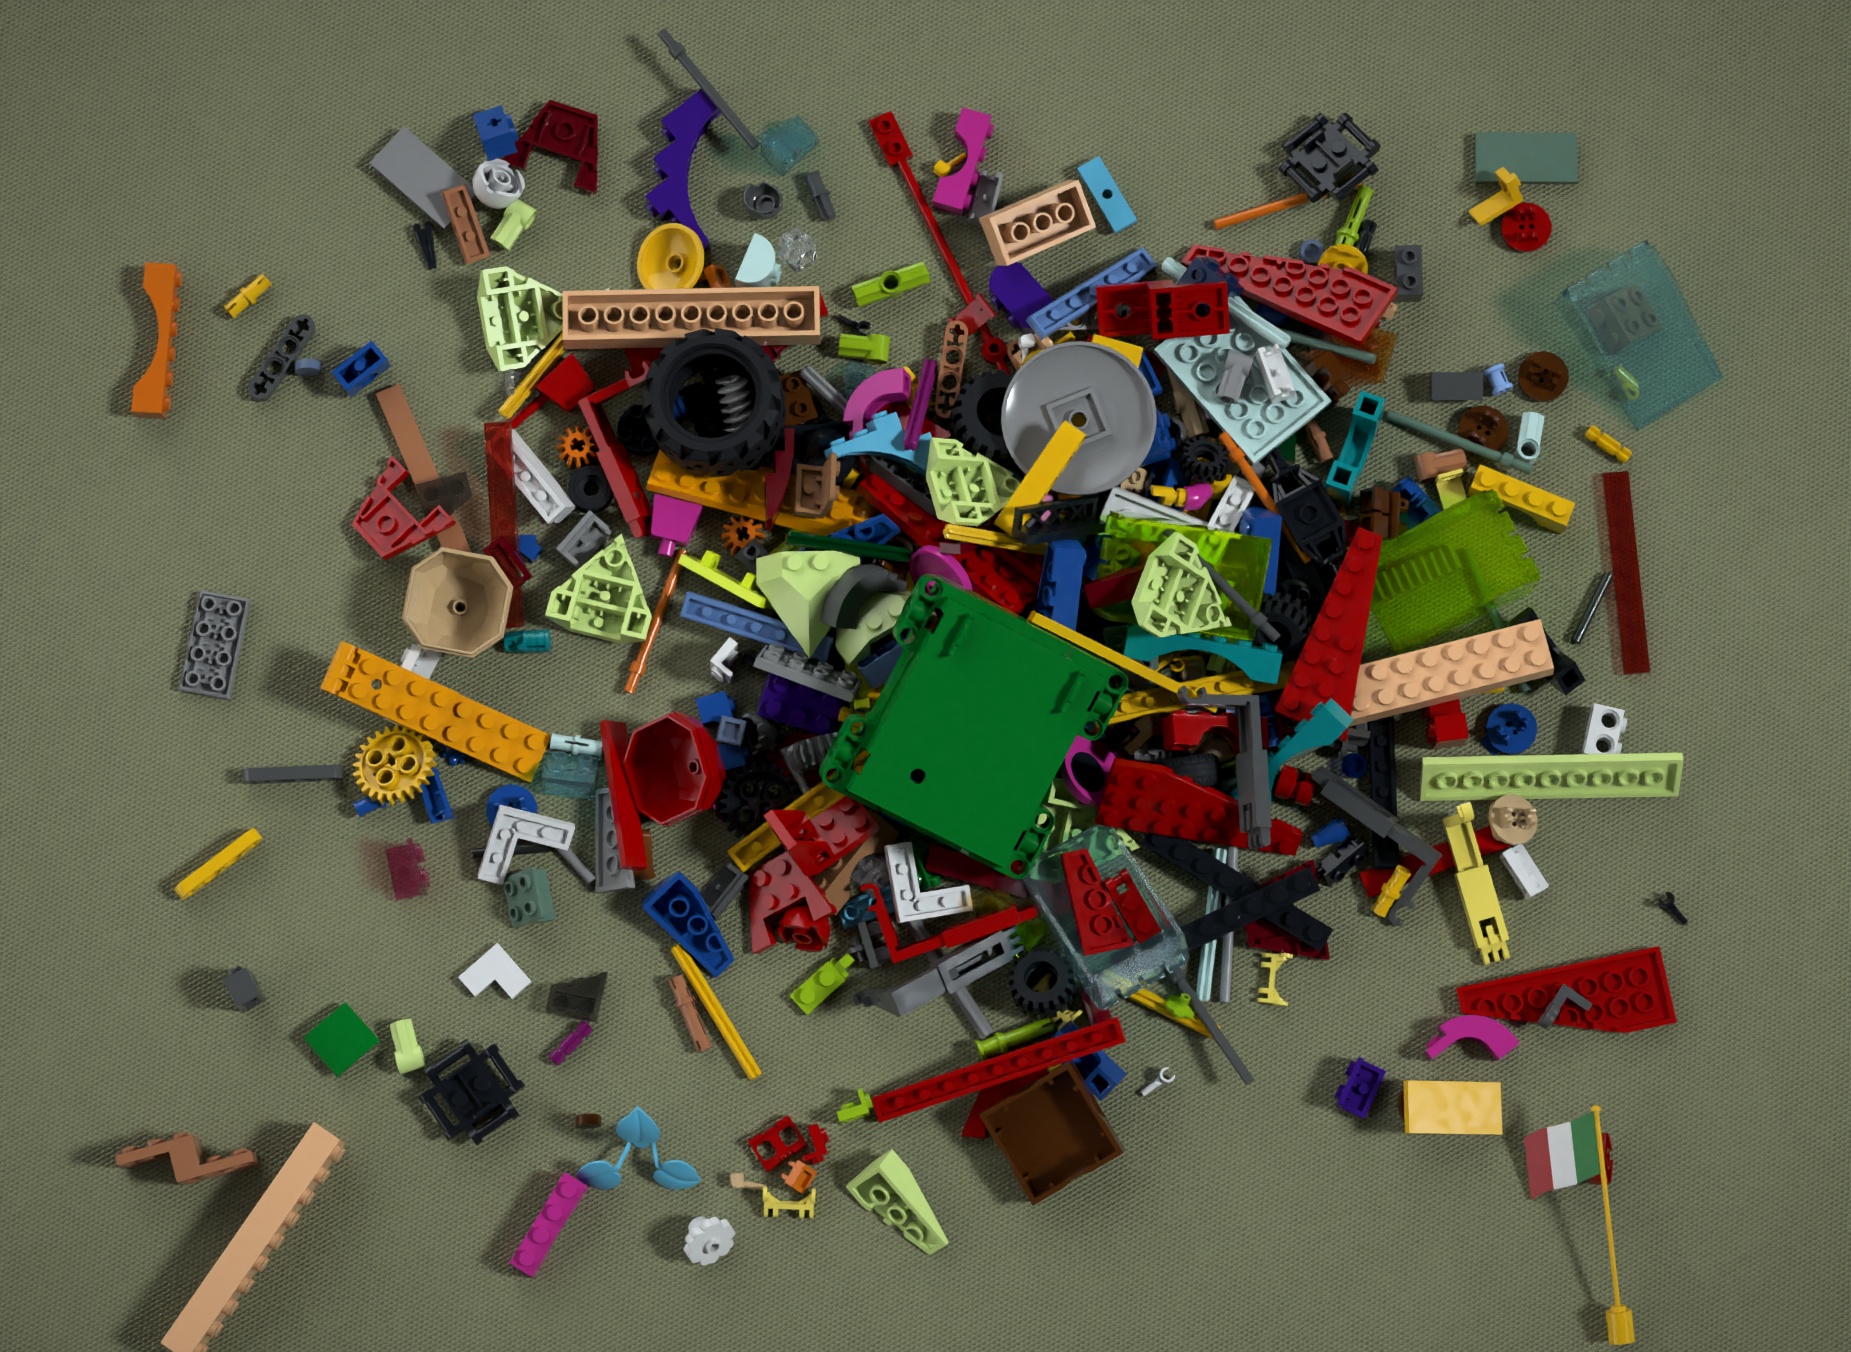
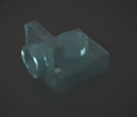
(854, 376)

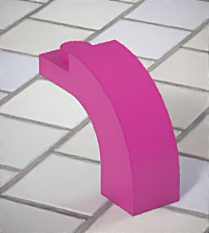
(873, 394)
(1484, 1030)

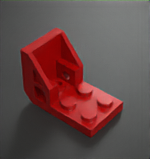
(826, 837)

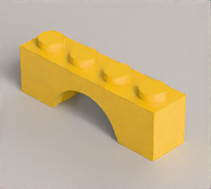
(1544, 507)

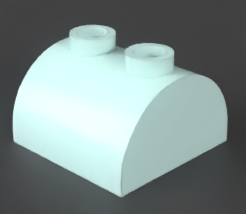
(758, 265)

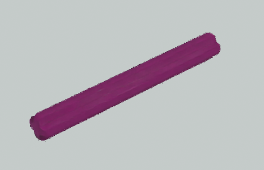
(920, 404)

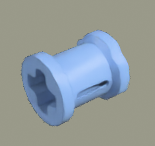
(1498, 379)

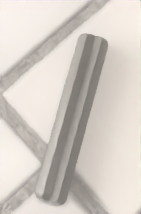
(822, 387)

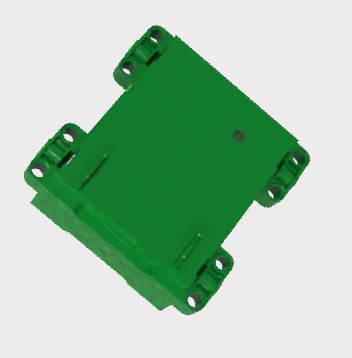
(986, 719)

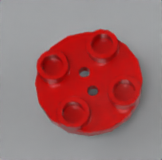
(1527, 239)

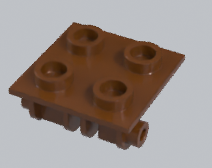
(798, 399)

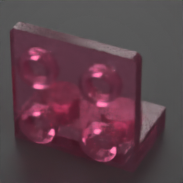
(406, 870)

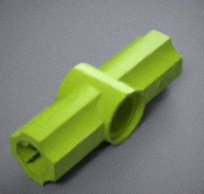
(906, 278)

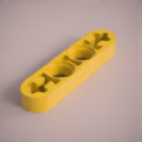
(218, 863)

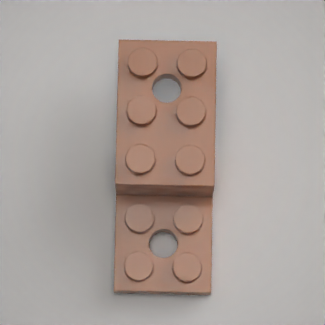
(187, 1158)

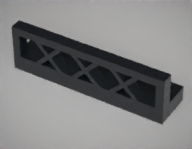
(1054, 527)

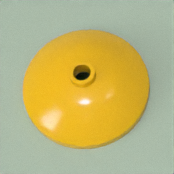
(664, 251)

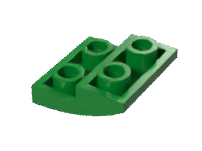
(341, 1039)

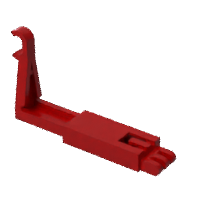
(614, 456)
(950, 935)

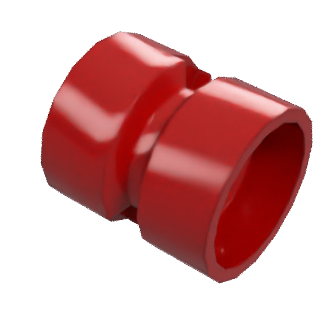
(1295, 785)

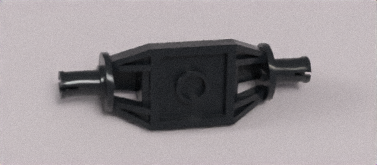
(1308, 513)

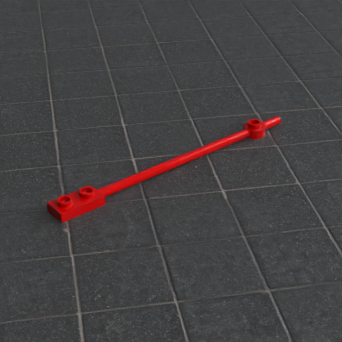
(897, 153)

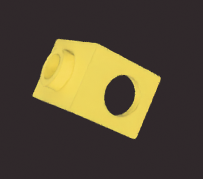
(1450, 488)

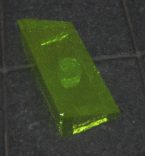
(1030, 933)

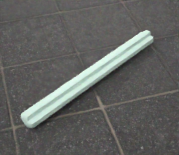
(1237, 310)
(1208, 951)

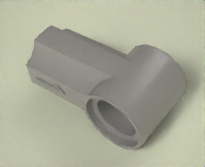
(1235, 372)

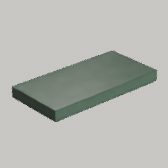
(1531, 156)

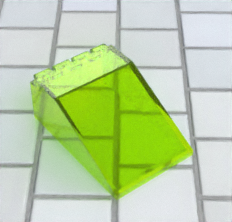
(1234, 555)
(1450, 572)

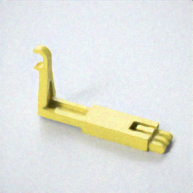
(1475, 885)

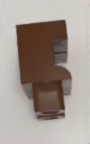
(1329, 376)
(1382, 512)

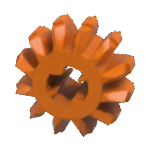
(576, 456)
(732, 535)

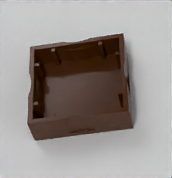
(1052, 1131)

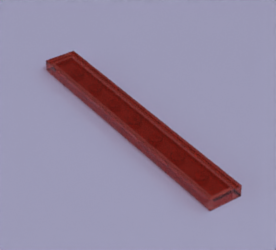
(503, 503)
(1625, 573)

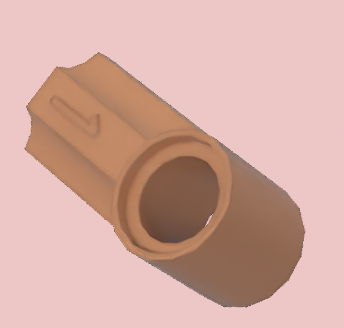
(1431, 465)

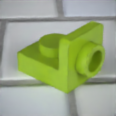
(852, 1112)

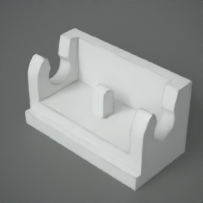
(1275, 374)

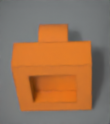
(716, 276)
(799, 1177)

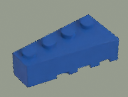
(1061, 582)

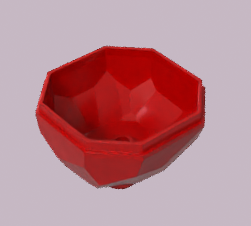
(673, 768)

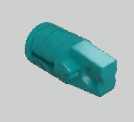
(528, 641)

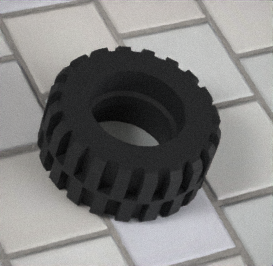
(964, 422)

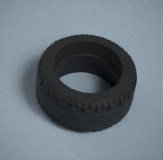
(1200, 767)

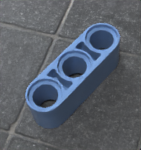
(881, 662)

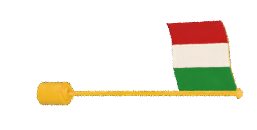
(1566, 1157)

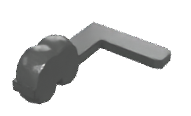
(1553, 1008)

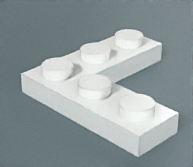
(515, 824)
(906, 895)

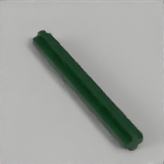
(848, 546)

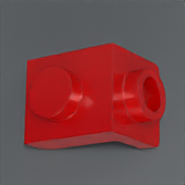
(819, 1139)

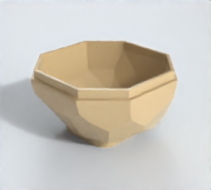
(440, 585)

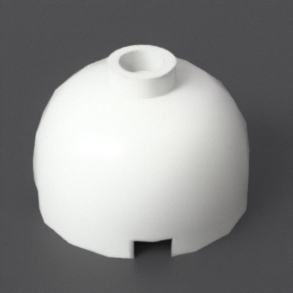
(497, 184)

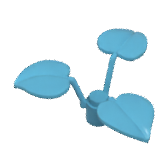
(641, 1131)

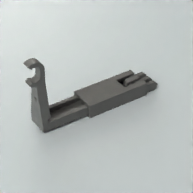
(1250, 763)
(1383, 824)
(946, 973)

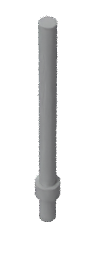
(1227, 947)

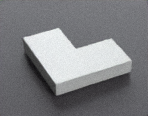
(495, 966)

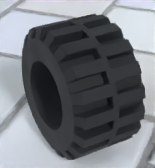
(1290, 614)
(1046, 1002)

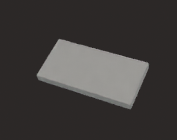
(419, 174)
(214, 645)
(808, 673)

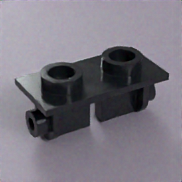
(1352, 854)

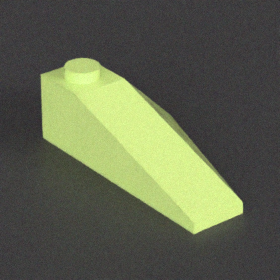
(894, 1194)

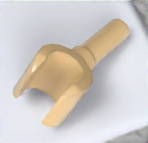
(737, 1182)

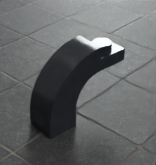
(1566, 672)

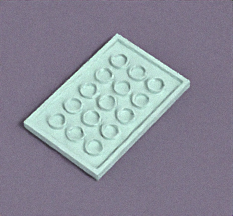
(1254, 421)

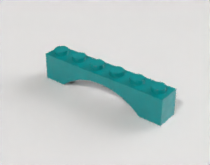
(1258, 662)
(1321, 730)

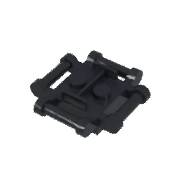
(1329, 158)
(471, 1092)

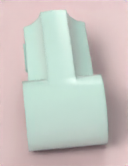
(1529, 436)

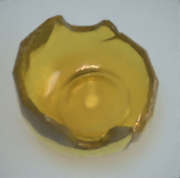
(992, 901)

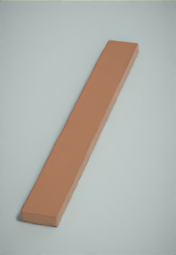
(416, 455)

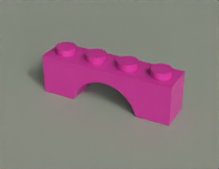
(953, 191)
(548, 1224)

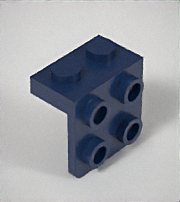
(1207, 270)

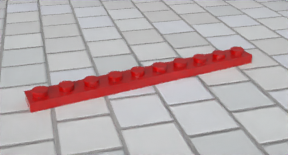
(998, 1069)

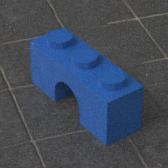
(710, 710)
(1099, 1069)

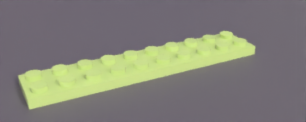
(1551, 776)

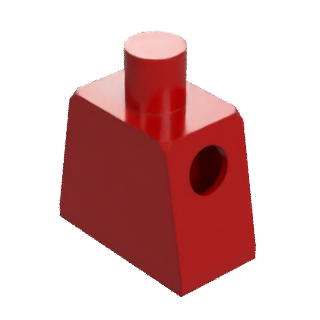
(566, 384)

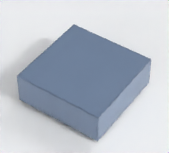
(731, 731)

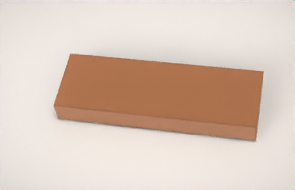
(465, 224)

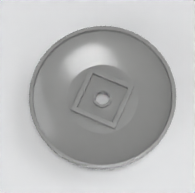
(1088, 382)

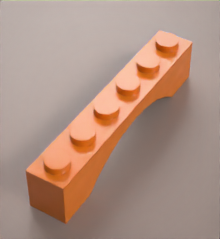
(151, 392)

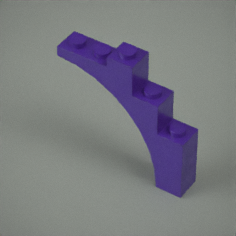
(685, 128)

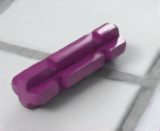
(570, 1043)

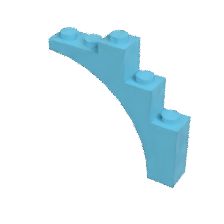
(885, 441)

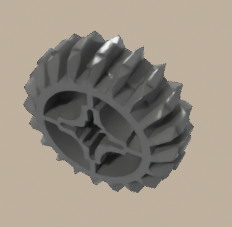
(810, 752)

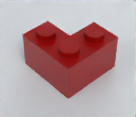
(1445, 725)

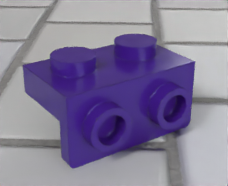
(1359, 1088)

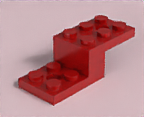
(1162, 309)

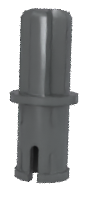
(820, 195)

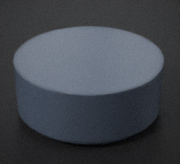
(1311, 251)
(307, 367)

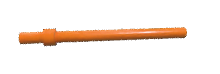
(1262, 210)
(1238, 456)
(638, 666)

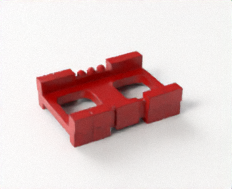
(782, 1150)

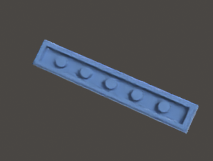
(1083, 297)
(747, 624)

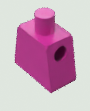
(673, 523)

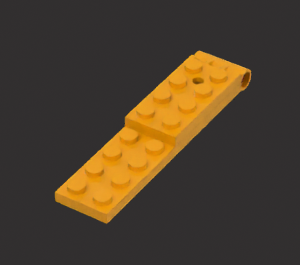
(744, 495)
(435, 711)

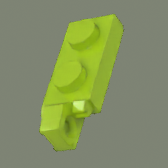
(822, 984)

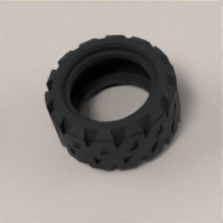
(706, 351)

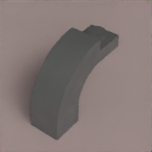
(851, 591)

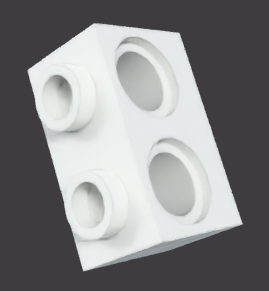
(1598, 732)

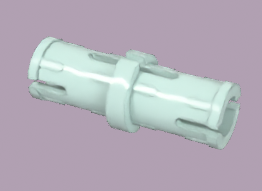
(576, 745)

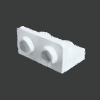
(725, 656)
(1523, 871)

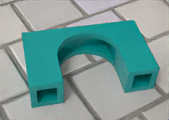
(1361, 435)

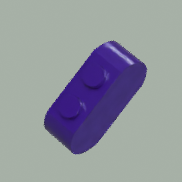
(1017, 295)

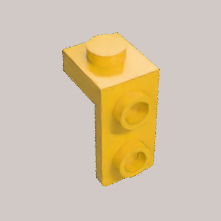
(1501, 201)

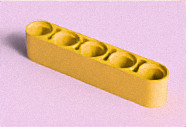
(1042, 474)

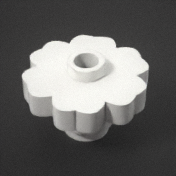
(708, 1239)

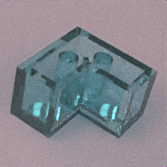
(787, 144)

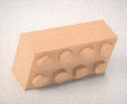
(1037, 222)

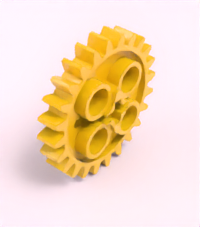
(394, 765)

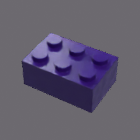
(798, 705)

